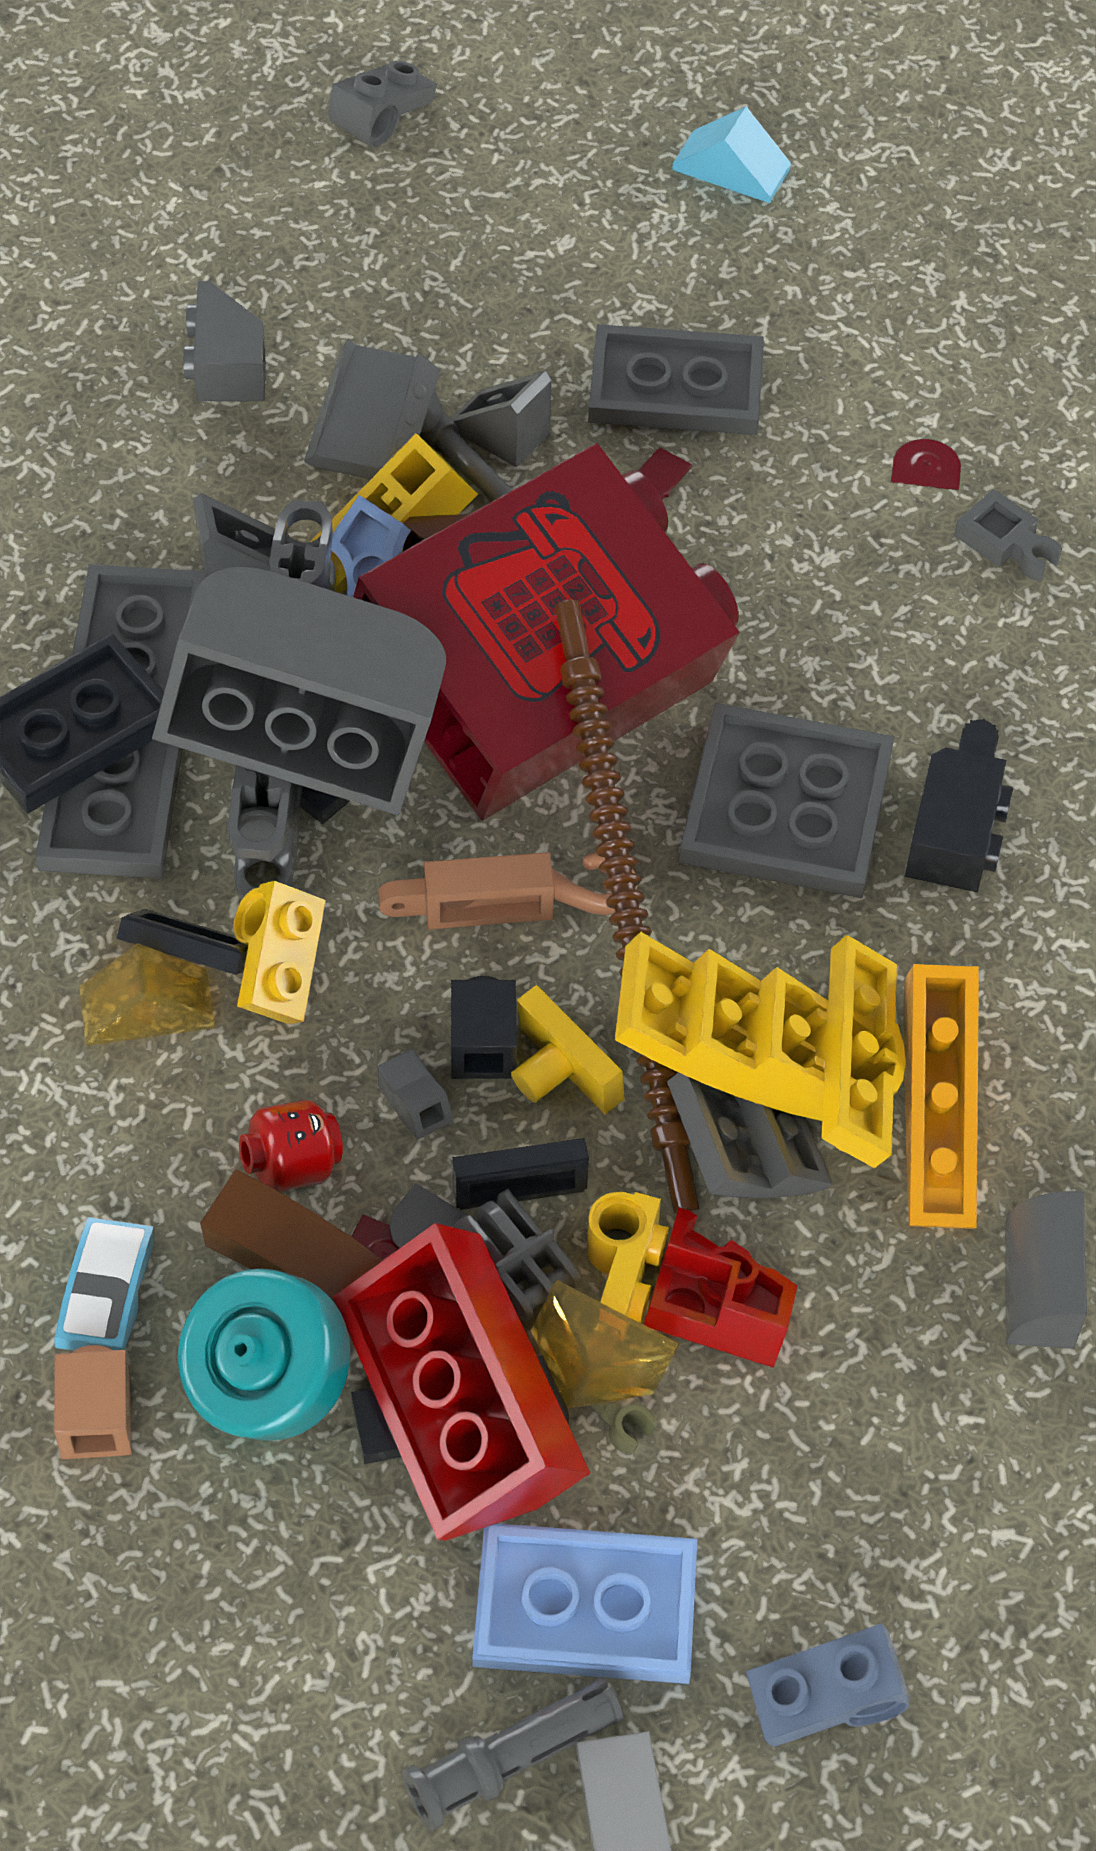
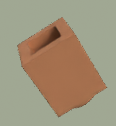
(93, 1403)

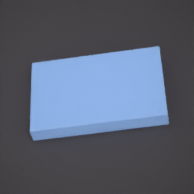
(586, 1603)

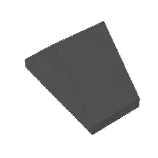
(508, 417)
(230, 537)

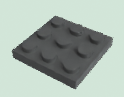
(787, 800)

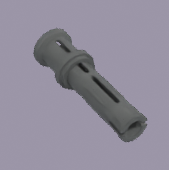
(484, 1764)

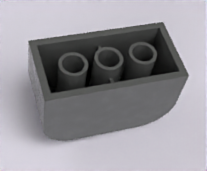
(303, 685)

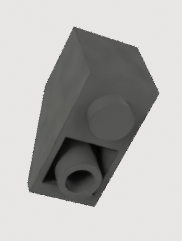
(227, 348)

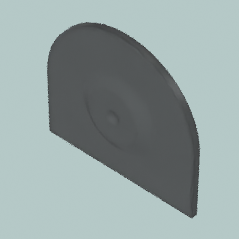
(418, 1212)

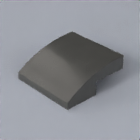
(747, 1146)

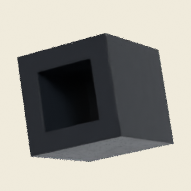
(483, 1028)

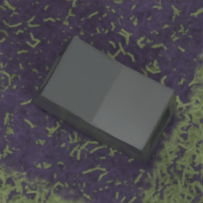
(414, 1094)

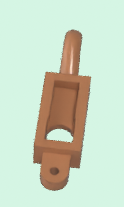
(490, 891)

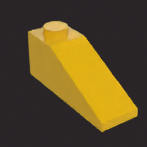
(409, 486)

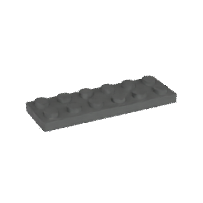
(124, 813)

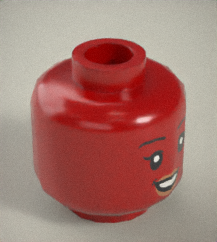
(291, 1145)

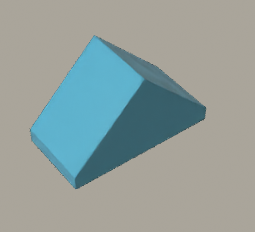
(735, 155)

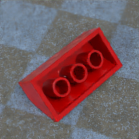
(459, 1383)

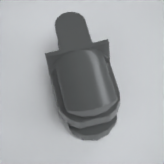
(520, 1252)

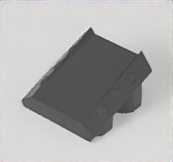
(373, 409)

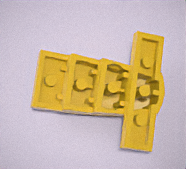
(775, 1035)

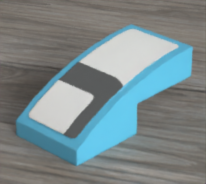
(104, 1285)

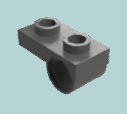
(375, 99)

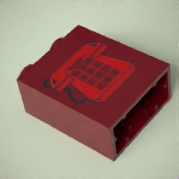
(492, 601)

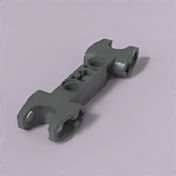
(264, 807)

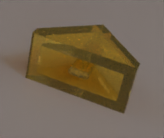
(145, 997)
(597, 1350)

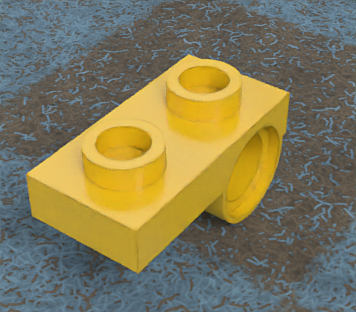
(282, 943)
(627, 1258)

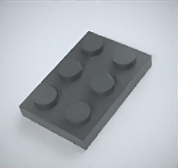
(676, 379)

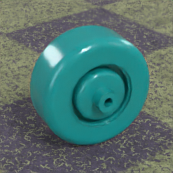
(264, 1355)

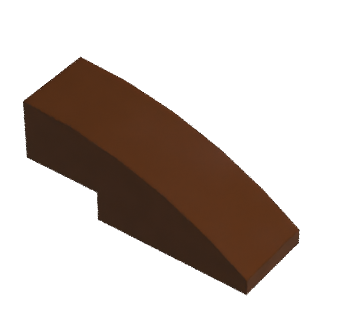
(276, 1233)

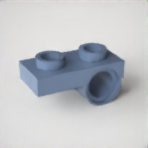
(828, 1685)

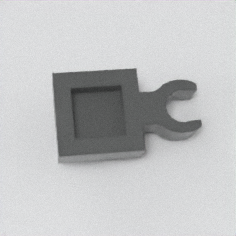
(1005, 530)

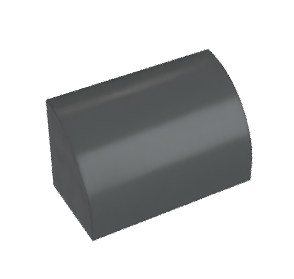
(1046, 1270)

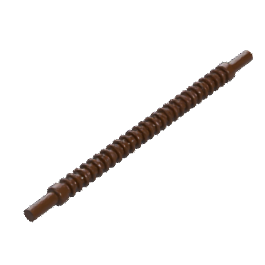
(581, 675)

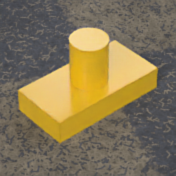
(563, 1054)

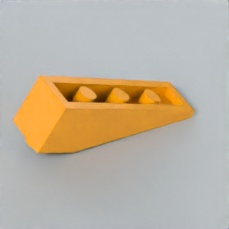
(941, 1094)

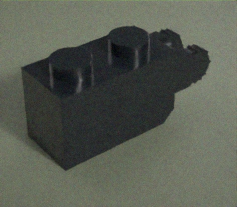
(958, 812)

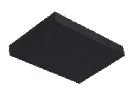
(75, 721)

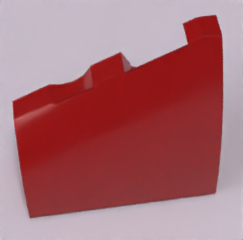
(719, 1296)

